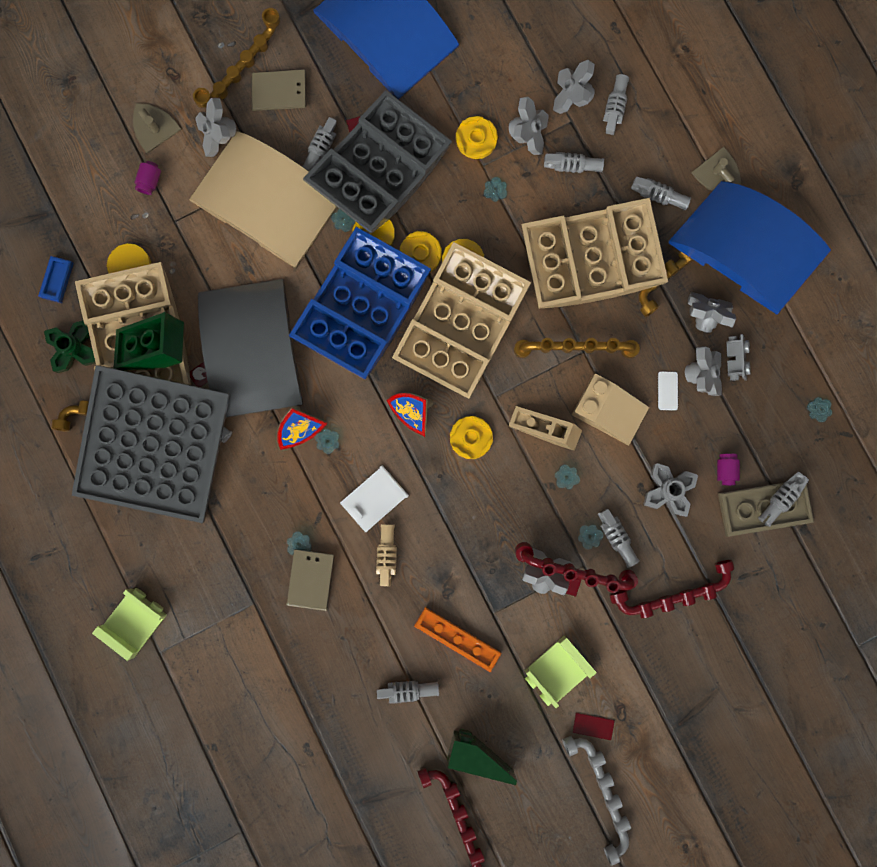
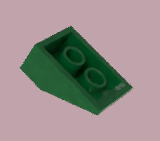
(149, 343)
(474, 757)

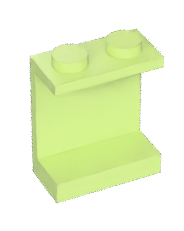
(131, 624)
(558, 671)

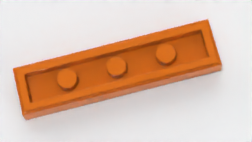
(457, 639)

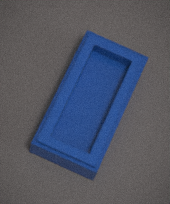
(56, 279)

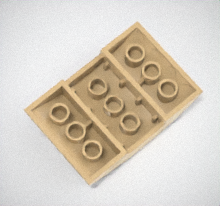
(264, 198)
(594, 255)
(124, 299)
(461, 320)

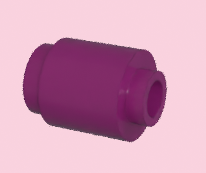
(147, 177)
(728, 469)

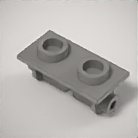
(738, 349)

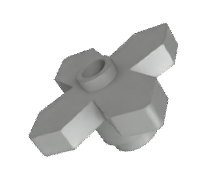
(575, 87)
(529, 125)
(215, 127)
(710, 312)
(705, 371)
(664, 479)
(543, 583)

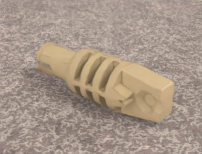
(386, 555)

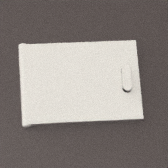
(374, 498)

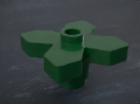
(69, 347)

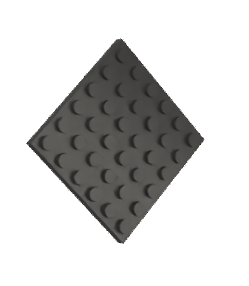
(150, 444)

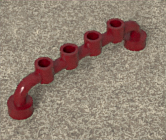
(627, 578)
(667, 602)
(459, 812)

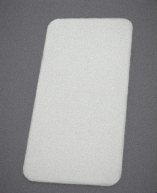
(667, 390)

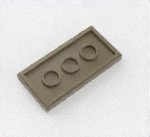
(743, 507)

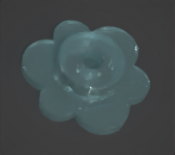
(494, 194)
(344, 224)
(815, 412)
(321, 438)
(573, 478)
(596, 535)
(298, 537)

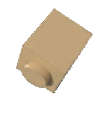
(546, 428)

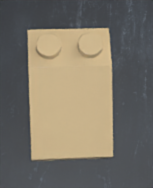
(610, 409)

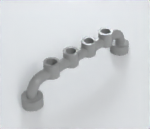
(612, 801)

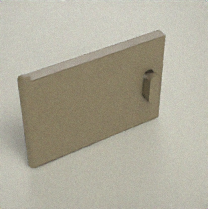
(278, 90)
(310, 580)

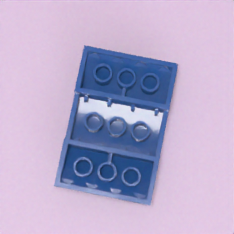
(393, 37)
(752, 243)
(361, 303)

